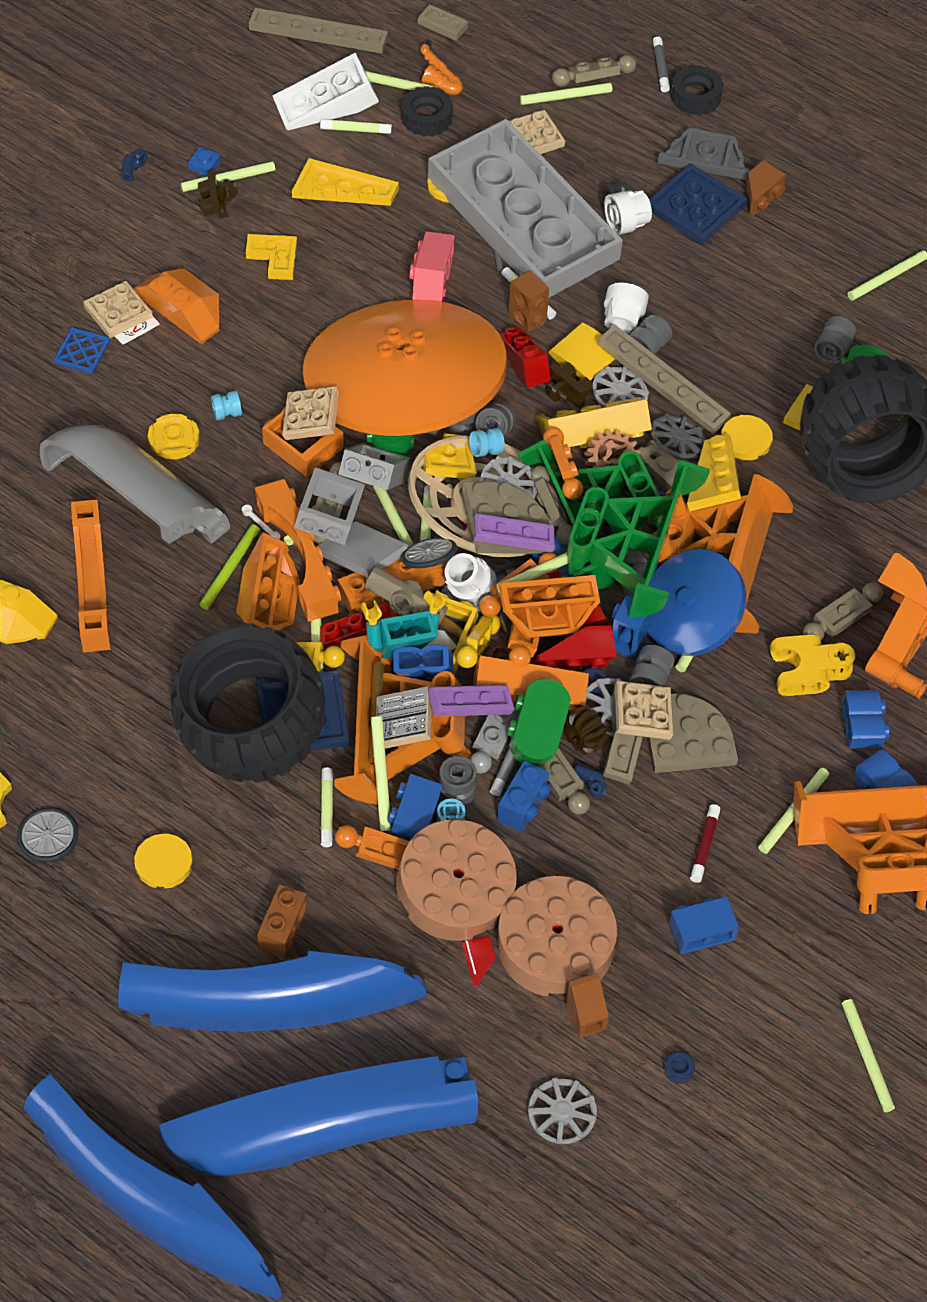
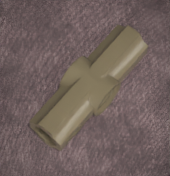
(403, 596)

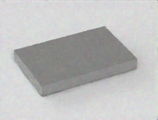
(364, 550)

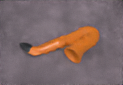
(438, 73)

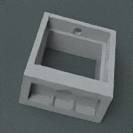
(365, 465)
(335, 489)

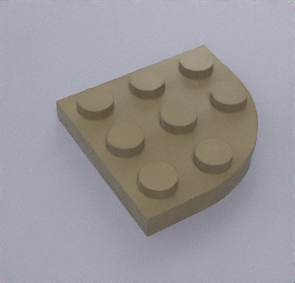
(501, 501)
(698, 739)

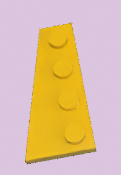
(340, 184)
(722, 481)

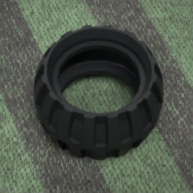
(850, 397)
(237, 655)

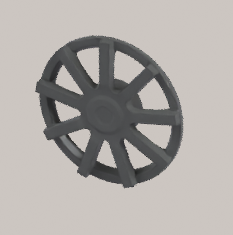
(678, 436)

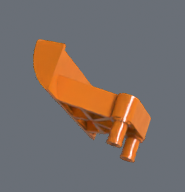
(744, 546)
(906, 629)
(446, 731)
(874, 832)

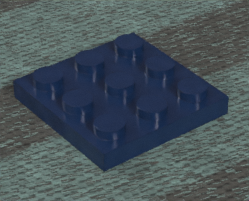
(697, 203)
(334, 732)

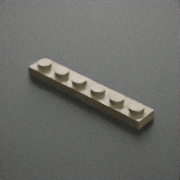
(318, 30)
(664, 379)

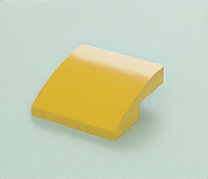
(582, 352)

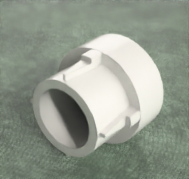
(627, 211)
(625, 306)
(469, 578)

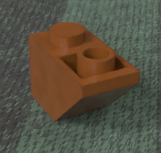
(763, 186)
(587, 1005)

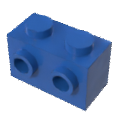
(627, 631)
(524, 796)
(416, 807)
(703, 925)

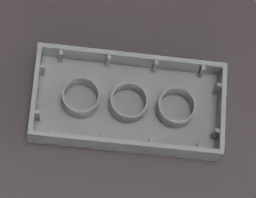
(524, 207)

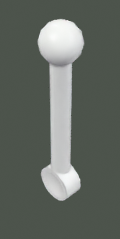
(247, 511)

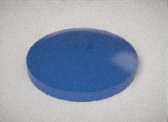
(702, 602)

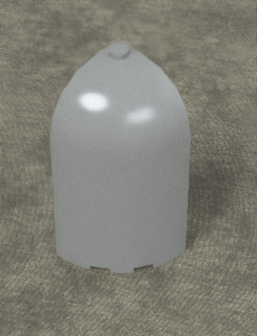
(138, 479)

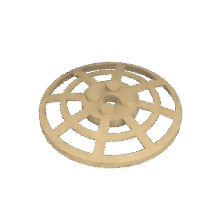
(458, 504)

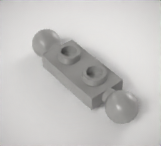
(491, 740)

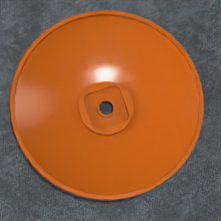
(442, 375)

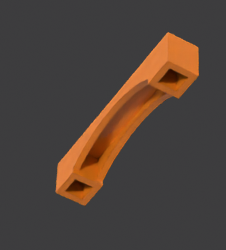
(90, 576)
(316, 594)

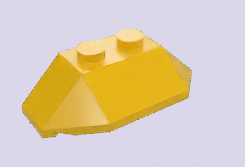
(23, 615)

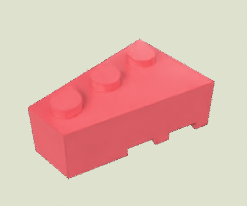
(432, 266)

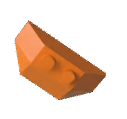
(183, 301)
(269, 585)
(550, 605)

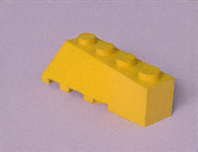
(627, 415)

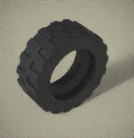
(701, 77)
(429, 97)

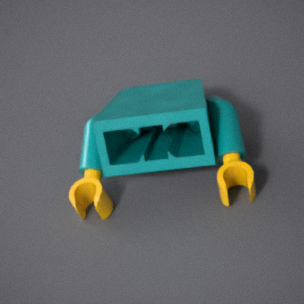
(403, 631)

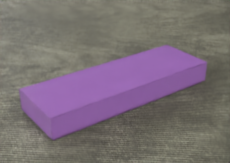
(513, 532)
(470, 700)

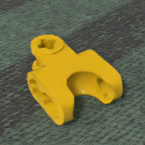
(814, 664)

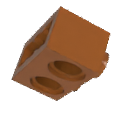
(528, 301)
(282, 921)

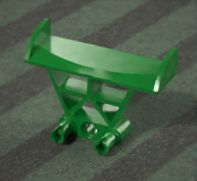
(629, 470)
(597, 506)

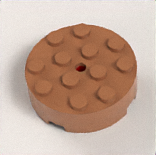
(455, 879)
(555, 933)

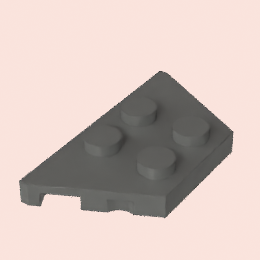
(708, 151)

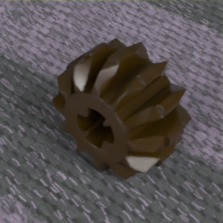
(585, 730)

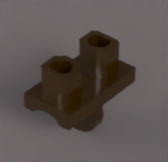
(218, 192)
(565, 387)

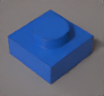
(204, 161)

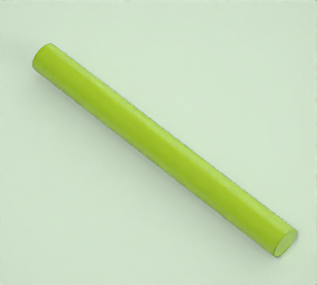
(229, 567)

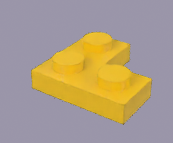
(276, 249)

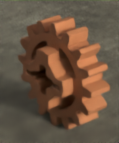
(607, 446)

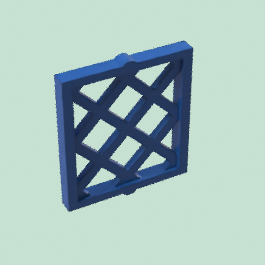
(89, 336)

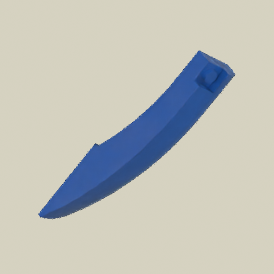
(268, 997)
(323, 1116)
(152, 1202)

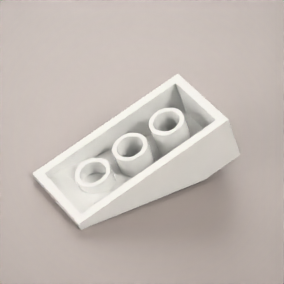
(327, 94)

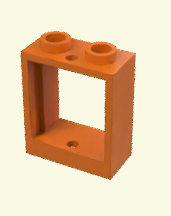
(313, 457)

